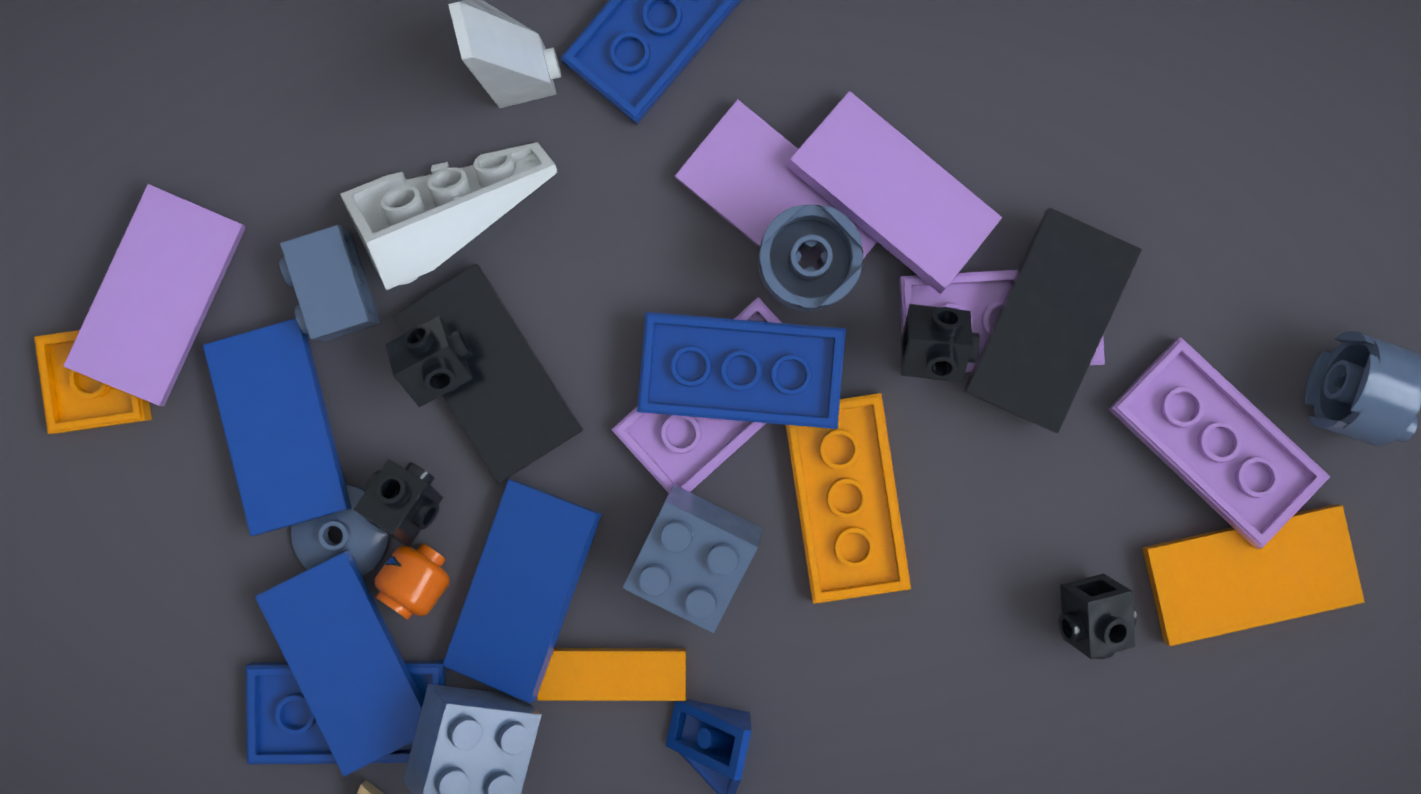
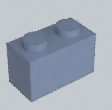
(328, 284)

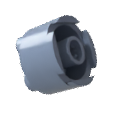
(810, 229)
(1366, 390)

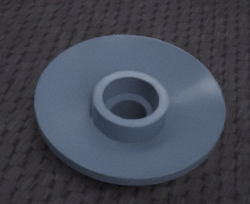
(363, 539)

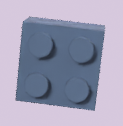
(694, 558)
(471, 743)

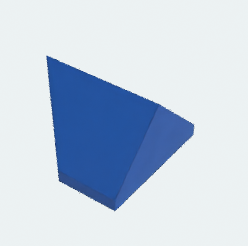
(711, 741)

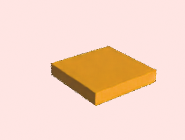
(77, 400)

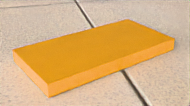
(849, 504)
(1226, 585)

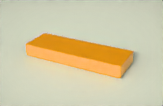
(615, 675)

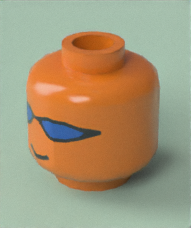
(412, 580)

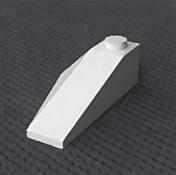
(503, 54)
(428, 218)

